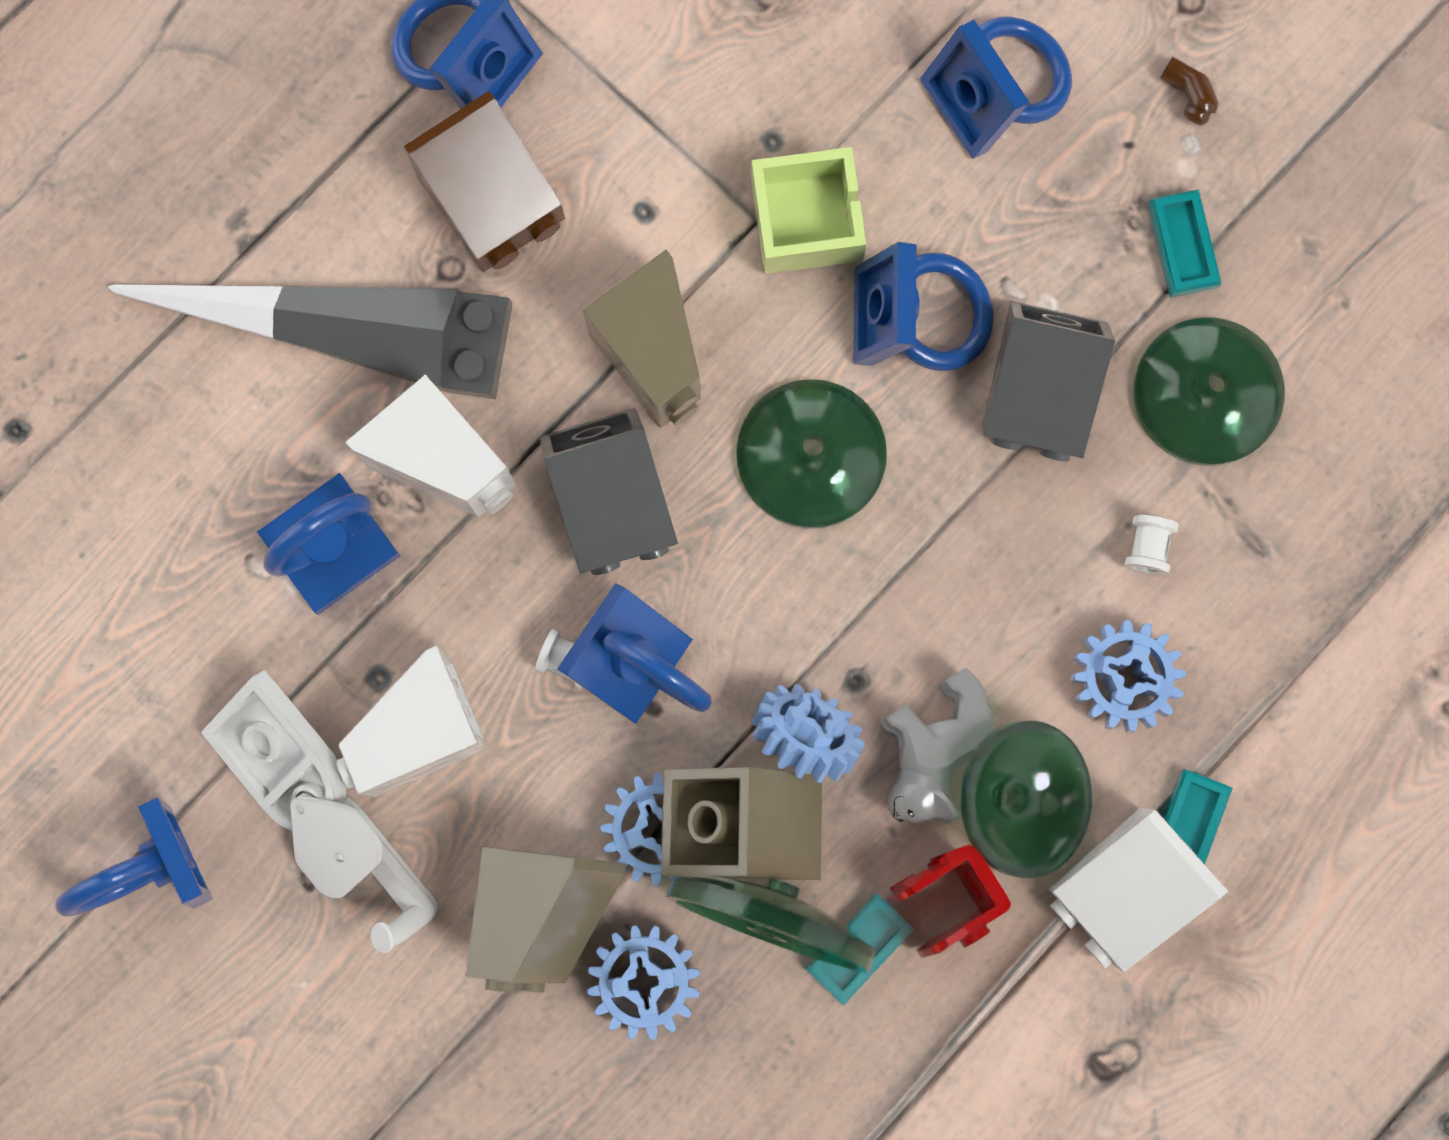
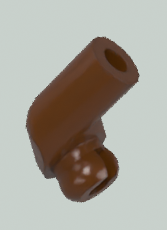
(1196, 86)

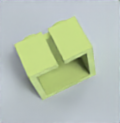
(804, 208)

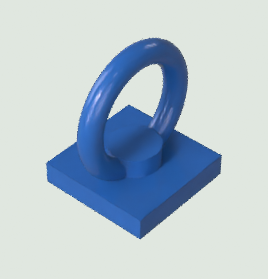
(485, 55)
(979, 91)
(890, 303)
(327, 544)
(631, 655)
(161, 860)

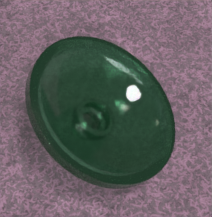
(1186, 413)
(804, 487)
(1045, 801)

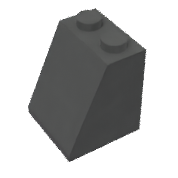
(1047, 381)
(608, 492)

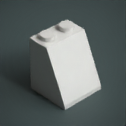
(435, 451)
(412, 729)
(1135, 890)

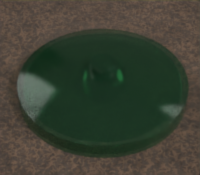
(773, 916)

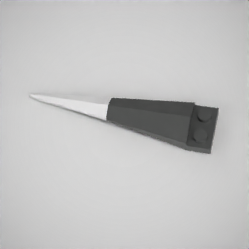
(397, 331)

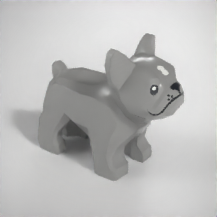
(936, 750)

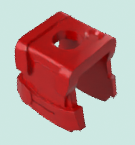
(978, 881)

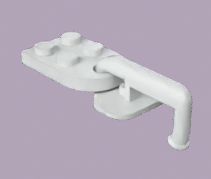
(303, 791)

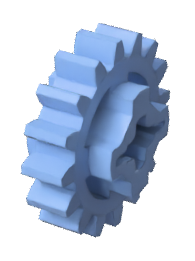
(1136, 655)
(807, 733)
(634, 837)
(620, 985)

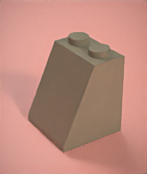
(648, 340)
(741, 824)
(535, 916)

